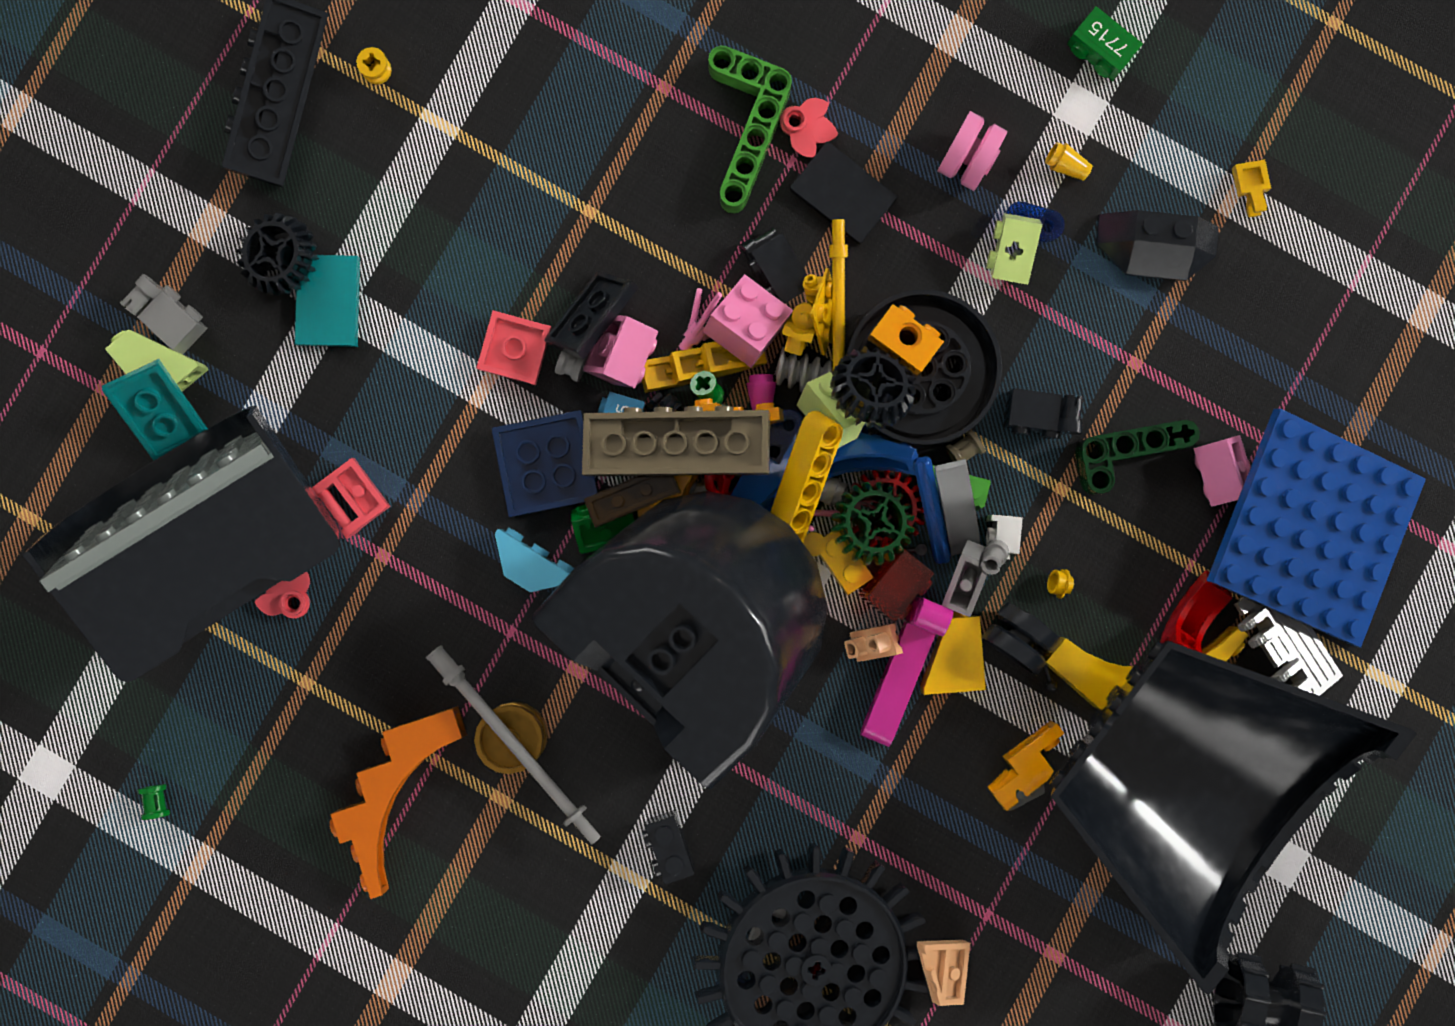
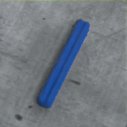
(932, 509)

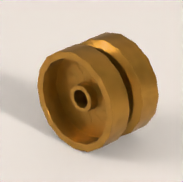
(525, 725)

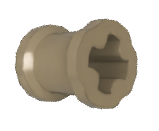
(965, 448)

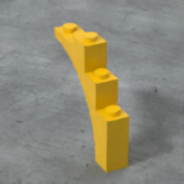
(1096, 678)

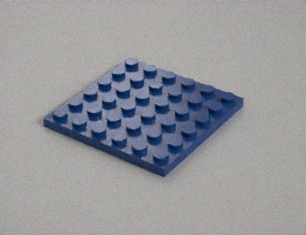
(1316, 528)

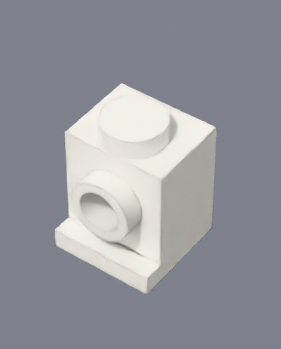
(1007, 530)

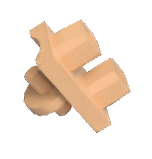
(873, 643)

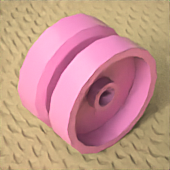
(972, 151)

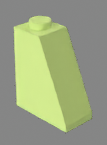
(135, 350)

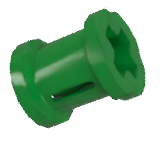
(705, 386)
(153, 802)

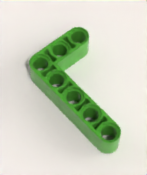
(756, 124)

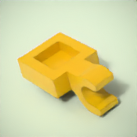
(1252, 181)

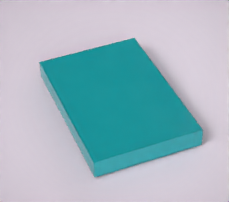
(329, 303)
(154, 408)

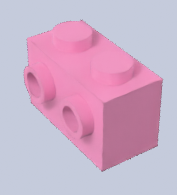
(1222, 469)

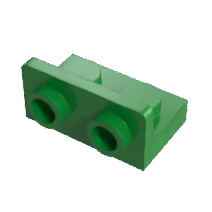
(593, 538)

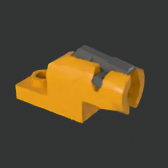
(1028, 768)

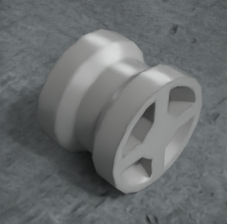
(570, 365)

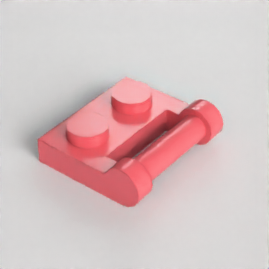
(357, 491)

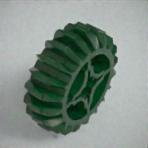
(883, 527)

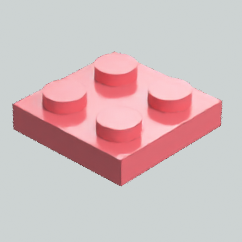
(514, 348)

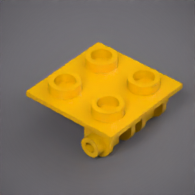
(819, 294)

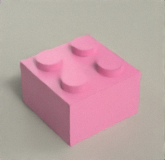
(747, 320)
(622, 352)

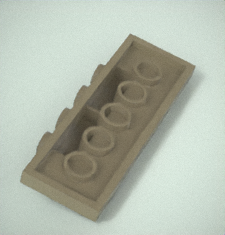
(676, 442)

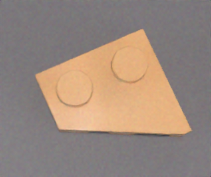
(945, 969)

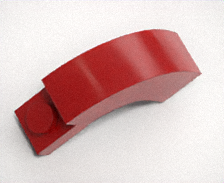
(1195, 613)

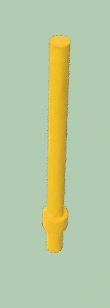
(838, 252)

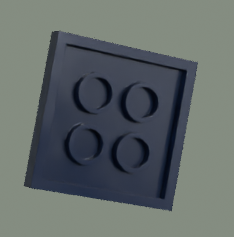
(543, 463)

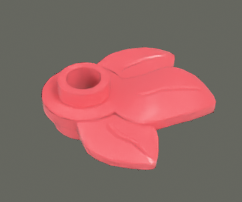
(812, 128)
(279, 597)

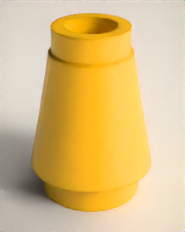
(1067, 161)

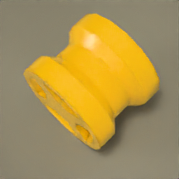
(379, 71)

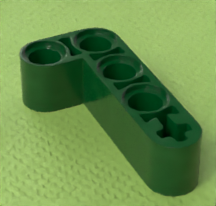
(1136, 447)

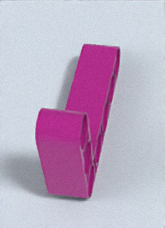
(903, 670)

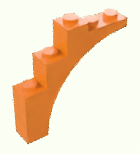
(380, 784)

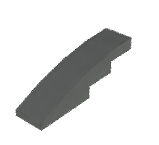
(957, 504)

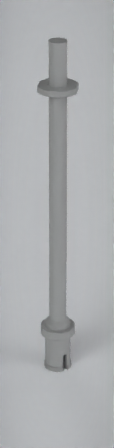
(455, 676)

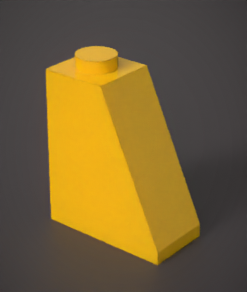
(956, 659)

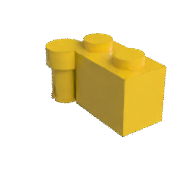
(847, 573)

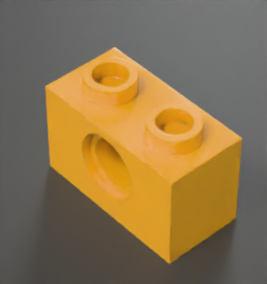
(887, 338)

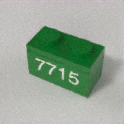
(1104, 44)

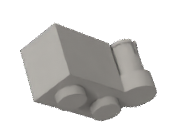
(164, 314)
(971, 573)

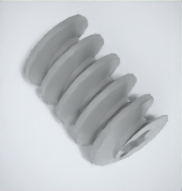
(799, 370)

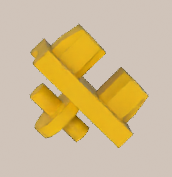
(799, 329)

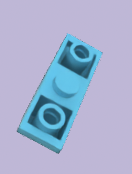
(527, 564)

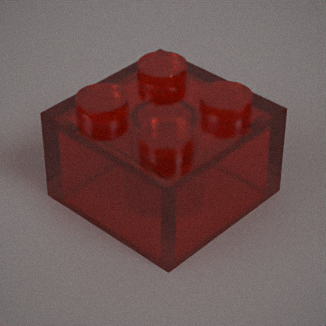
(897, 585)

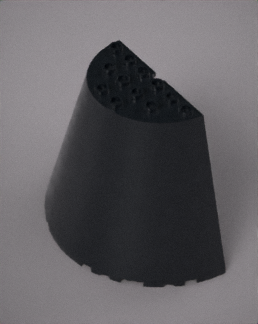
(1203, 784)

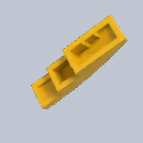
(682, 365)

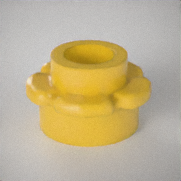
(1060, 583)

